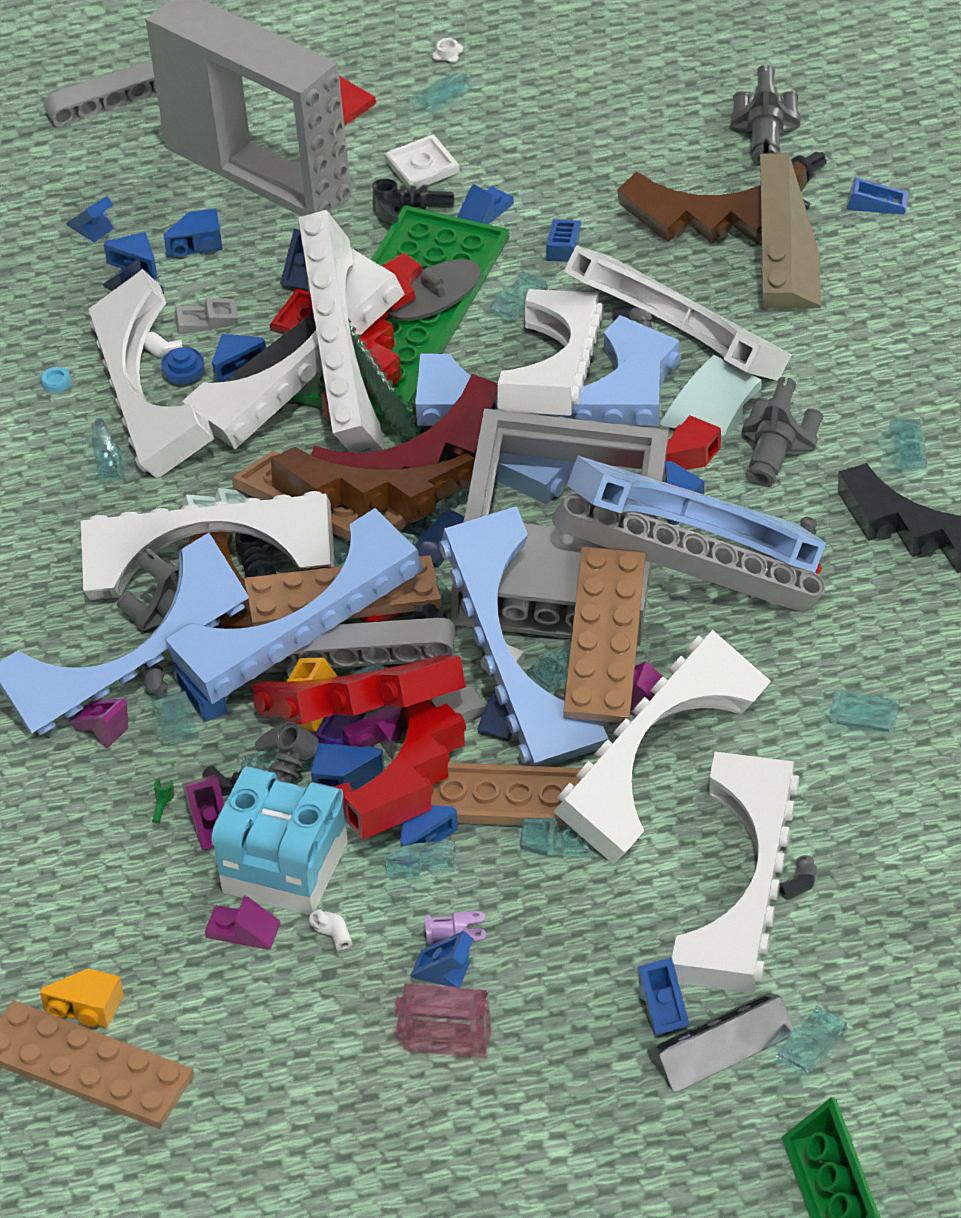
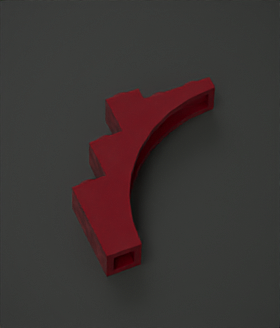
(456, 429)

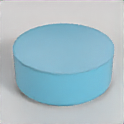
(56, 379)

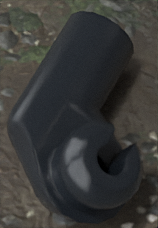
(226, 783)

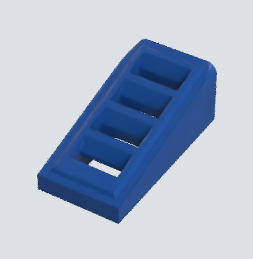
(868, 196)
(562, 239)
(204, 708)

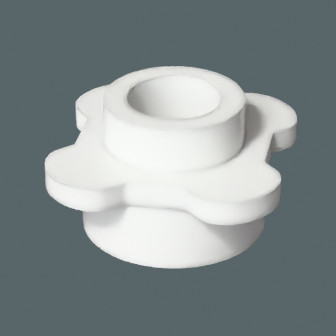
(447, 50)

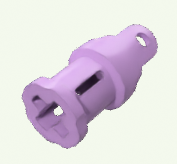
(444, 927)

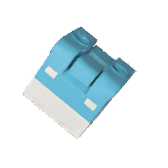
(279, 840)

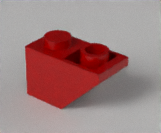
(694, 443)

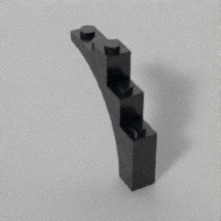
(884, 512)

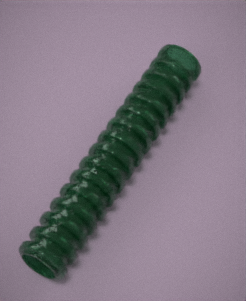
(382, 391)

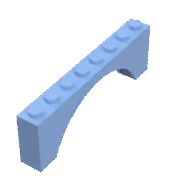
(623, 397)
(547, 477)
(628, 491)
(479, 557)
(228, 658)
(46, 691)

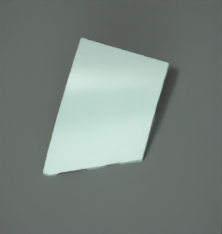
(714, 395)

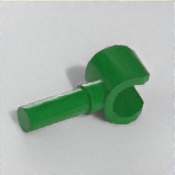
(162, 796)

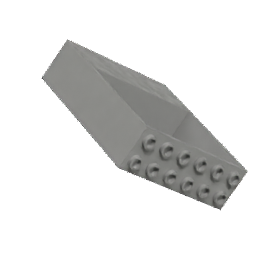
(199, 86)
(542, 578)

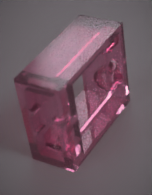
(444, 1003)

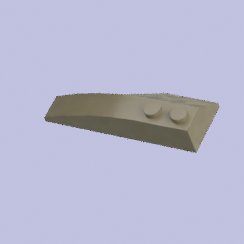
(787, 239)

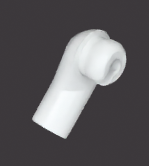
(158, 346)
(333, 926)

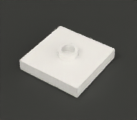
(422, 162)

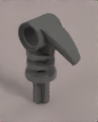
(294, 745)

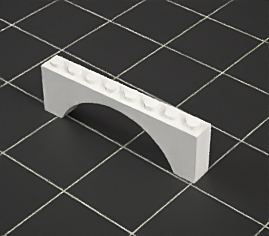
(327, 261)
(730, 340)
(556, 382)
(243, 405)
(157, 433)
(292, 524)
(602, 801)
(730, 948)

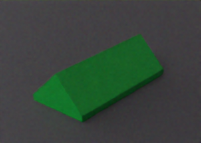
(828, 1166)

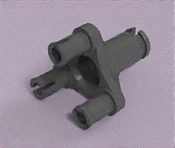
(765, 114)
(777, 433)
(166, 579)

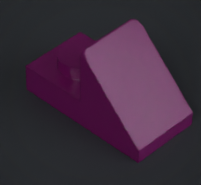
(104, 717)
(381, 727)
(244, 926)

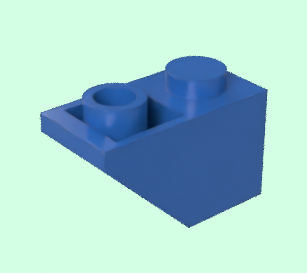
(194, 234)
(343, 764)

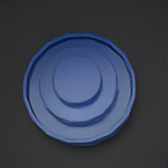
(182, 365)

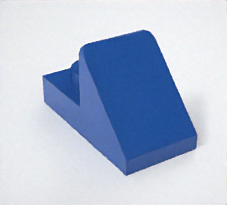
(484, 205)
(93, 221)
(444, 961)
(662, 996)

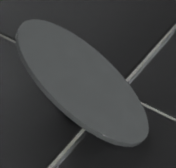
(439, 289)

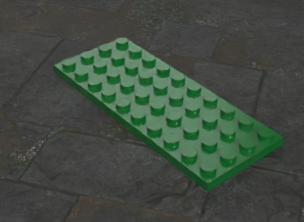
(428, 240)

